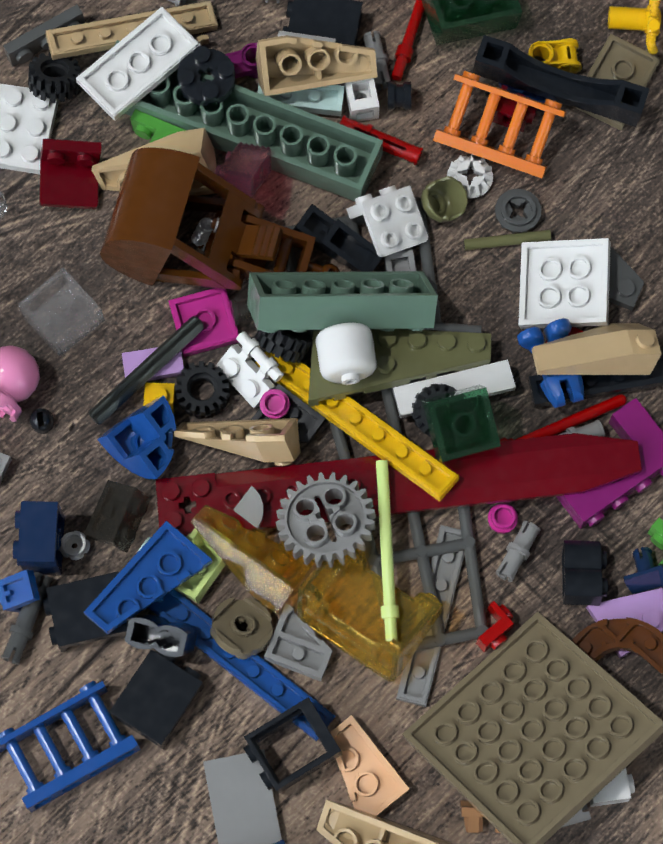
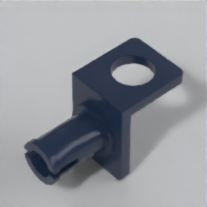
(647, 575)

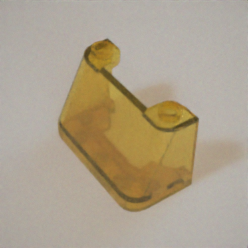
(346, 610)

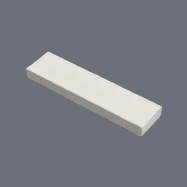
(494, 376)

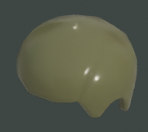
(444, 199)

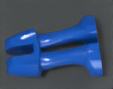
(551, 383)

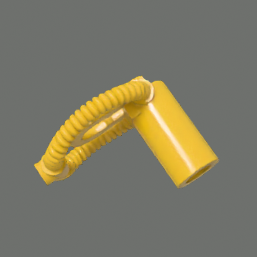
(638, 19)

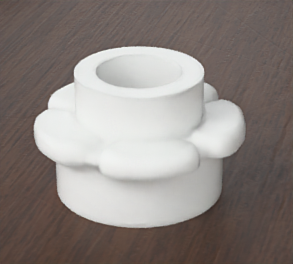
(71, 538)

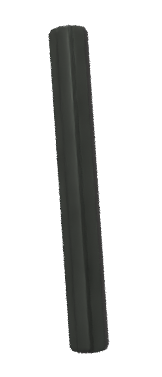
(146, 370)

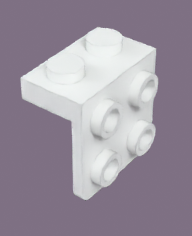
(391, 219)

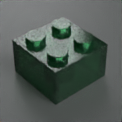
(461, 423)

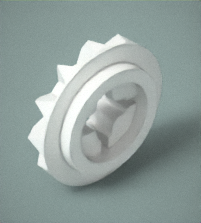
(480, 184)

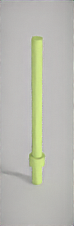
(389, 610)

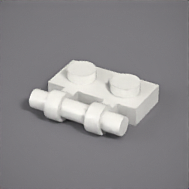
(245, 374)

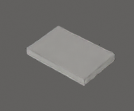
(241, 802)

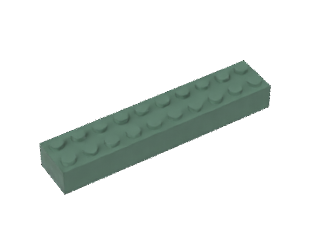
(299, 141)

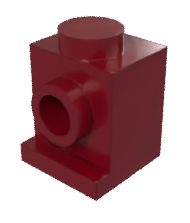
(506, 109)

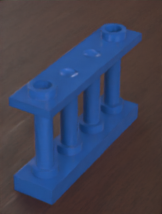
(93, 761)

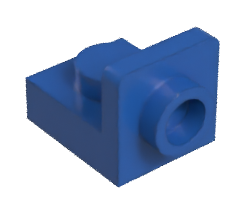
(18, 591)

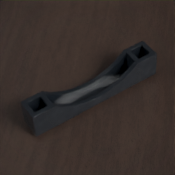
(604, 97)

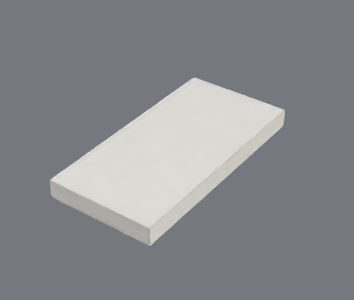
(137, 63)

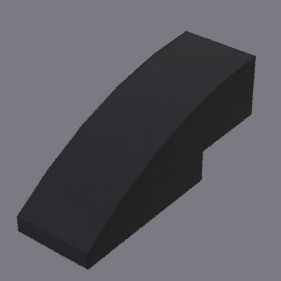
(338, 240)

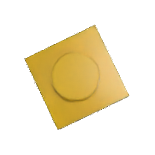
(155, 390)

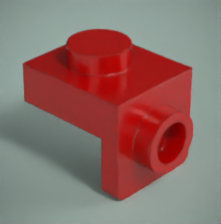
(496, 633)

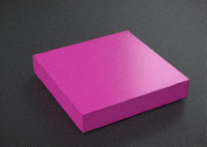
(215, 313)

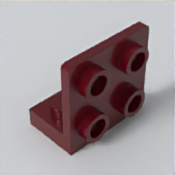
(67, 174)

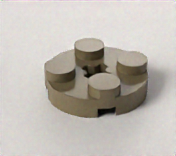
(238, 642)

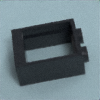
(255, 754)

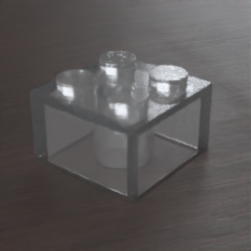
(61, 312)

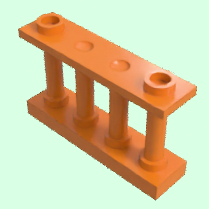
(478, 143)

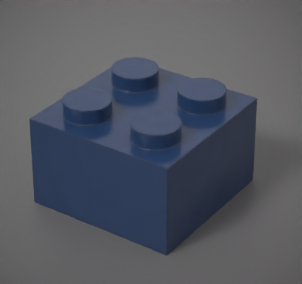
(40, 537)

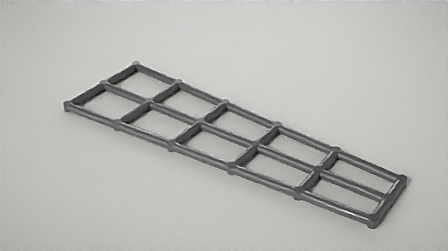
(421, 550)

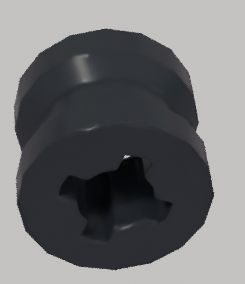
(399, 95)

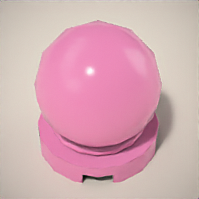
(17, 379)

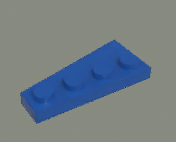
(152, 573)

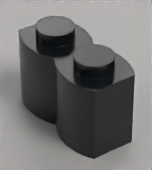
(582, 573)
(155, 632)

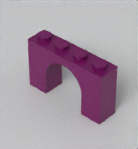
(630, 423)

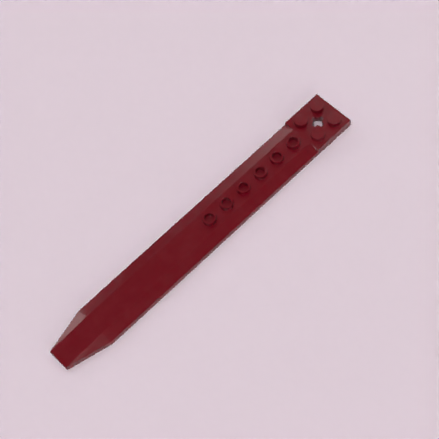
(502, 474)

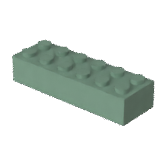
(330, 298)

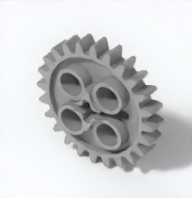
(299, 529)

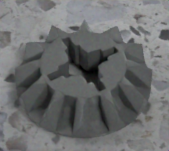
(518, 198)

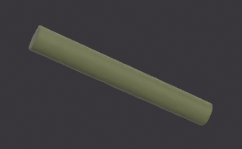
(506, 240)

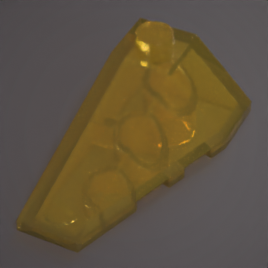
(256, 561)

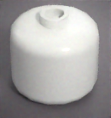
(346, 353)

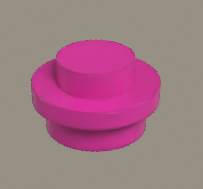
(274, 404)
(502, 518)

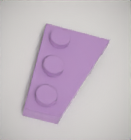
(641, 606)

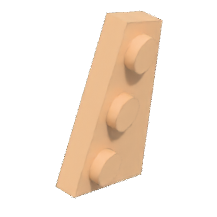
(367, 773)

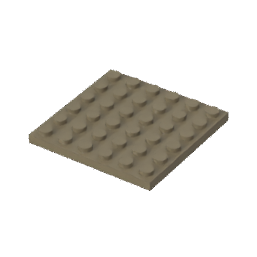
(534, 732)

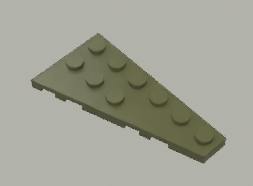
(405, 357)

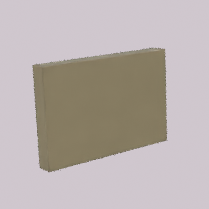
(622, 62)

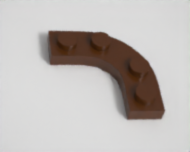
(623, 635)

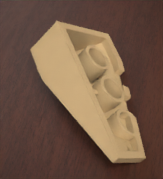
(304, 63)
(195, 141)
(601, 351)
(257, 439)
(351, 826)

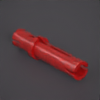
(405, 150)

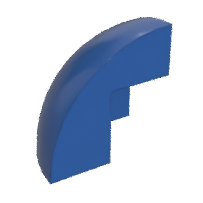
(143, 439)

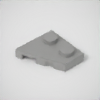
(298, 647)

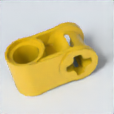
(558, 53)

